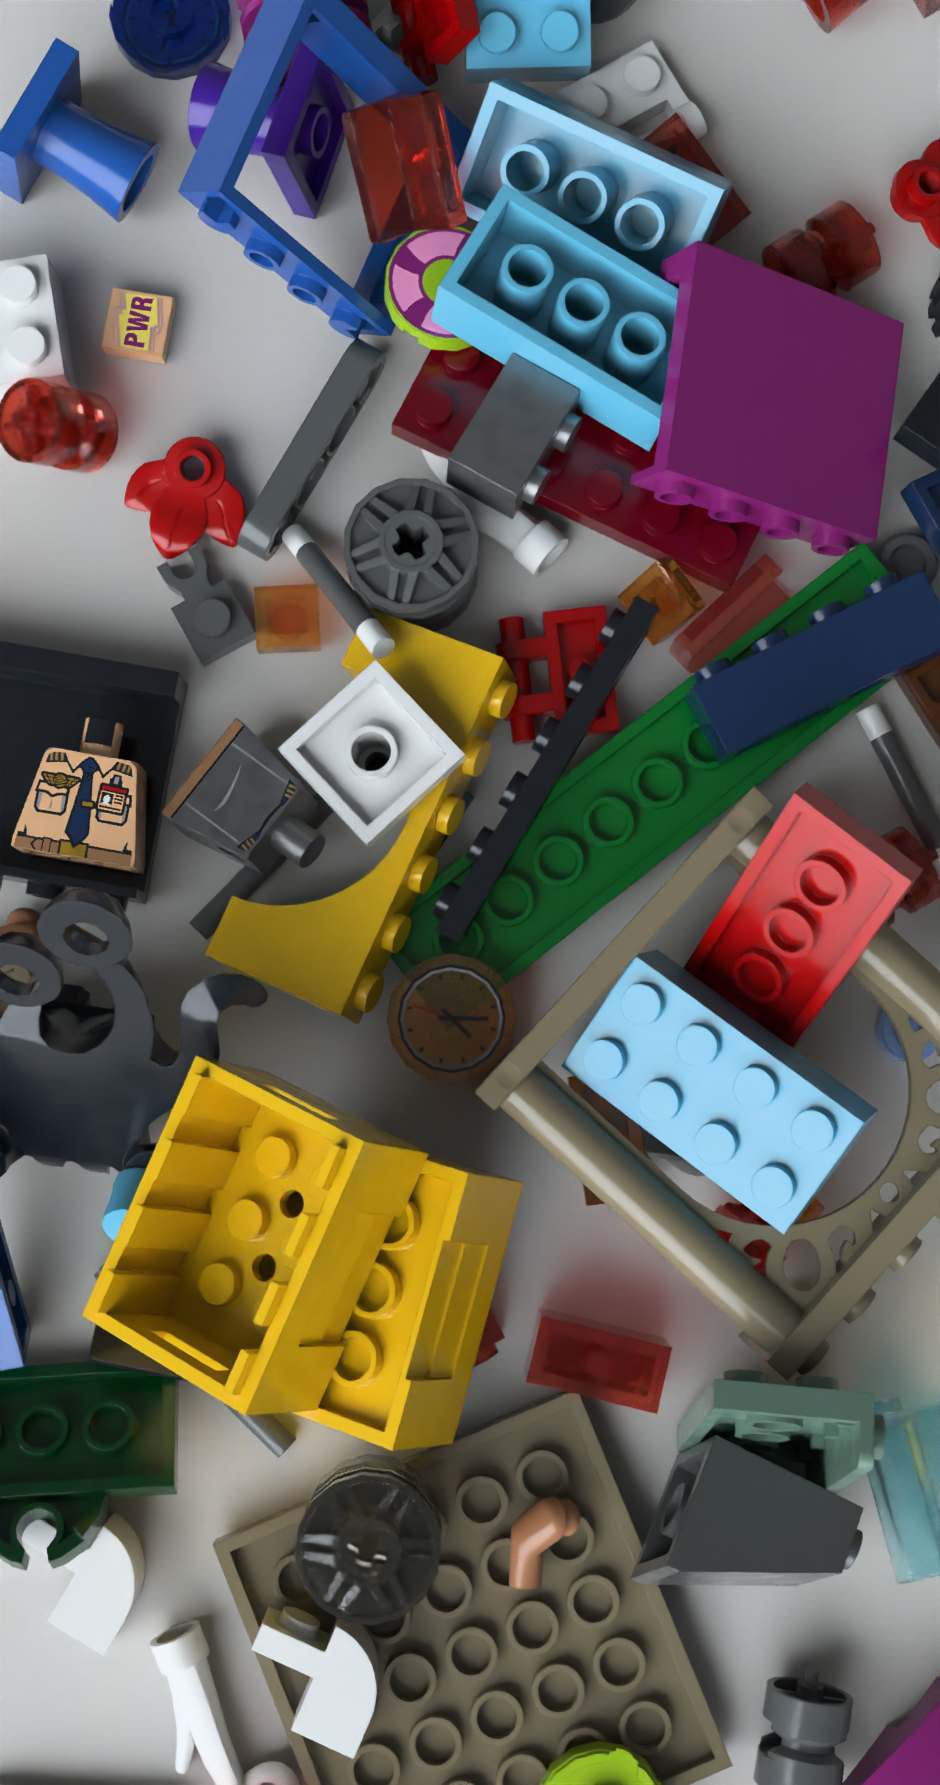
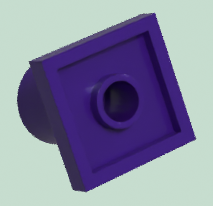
(299, 130)

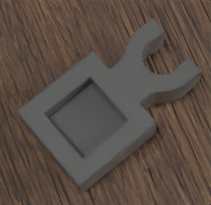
(210, 613)

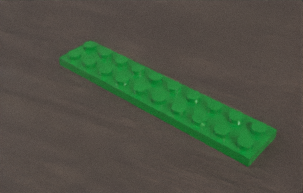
(628, 807)

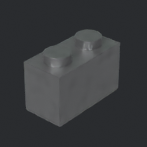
(514, 436)

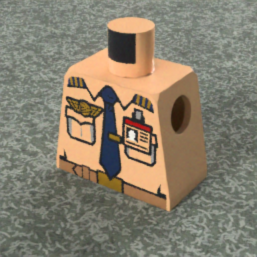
(87, 804)

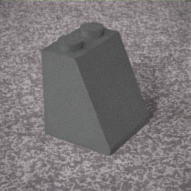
(745, 1523)

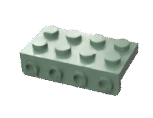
(788, 1423)

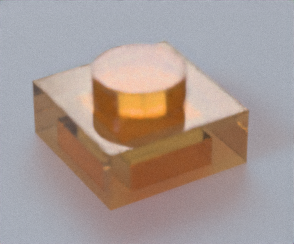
(671, 592)
(287, 618)

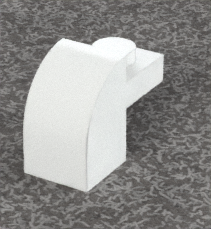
(104, 1581)
(340, 1669)

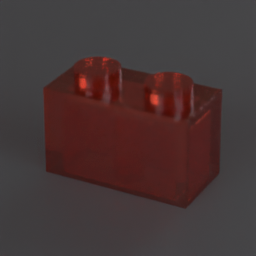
(597, 1360)

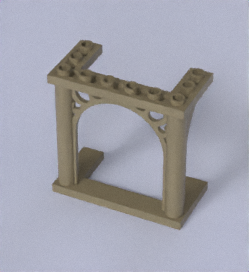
(775, 1319)

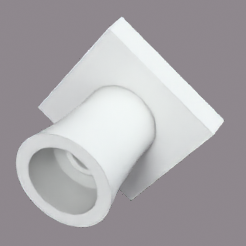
(368, 722)

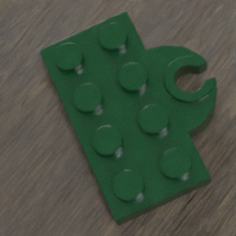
(75, 1442)

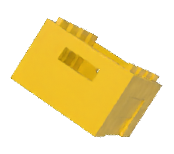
(216, 1203)
(420, 1310)

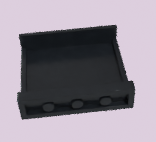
(46, 706)

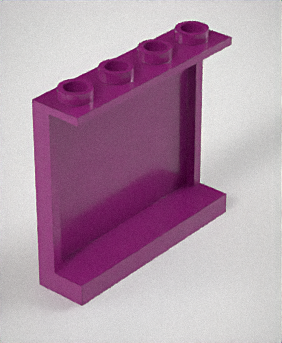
(774, 403)

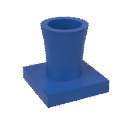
(58, 135)

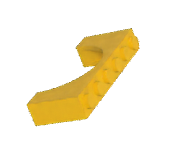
(340, 944)

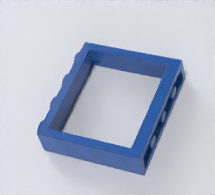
(209, 183)

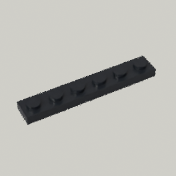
(528, 794)

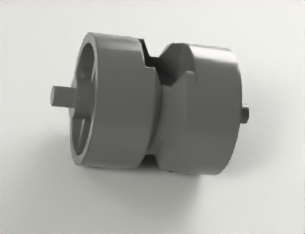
(806, 1725)

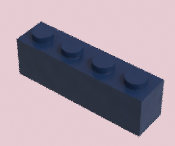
(818, 667)

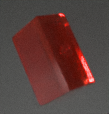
(404, 165)
(730, 615)

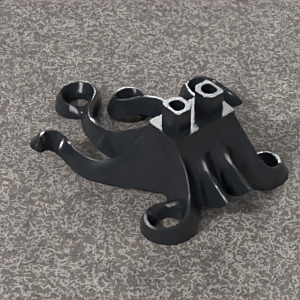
(87, 1076)

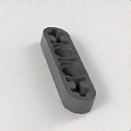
(311, 449)

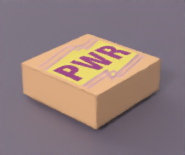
(138, 325)

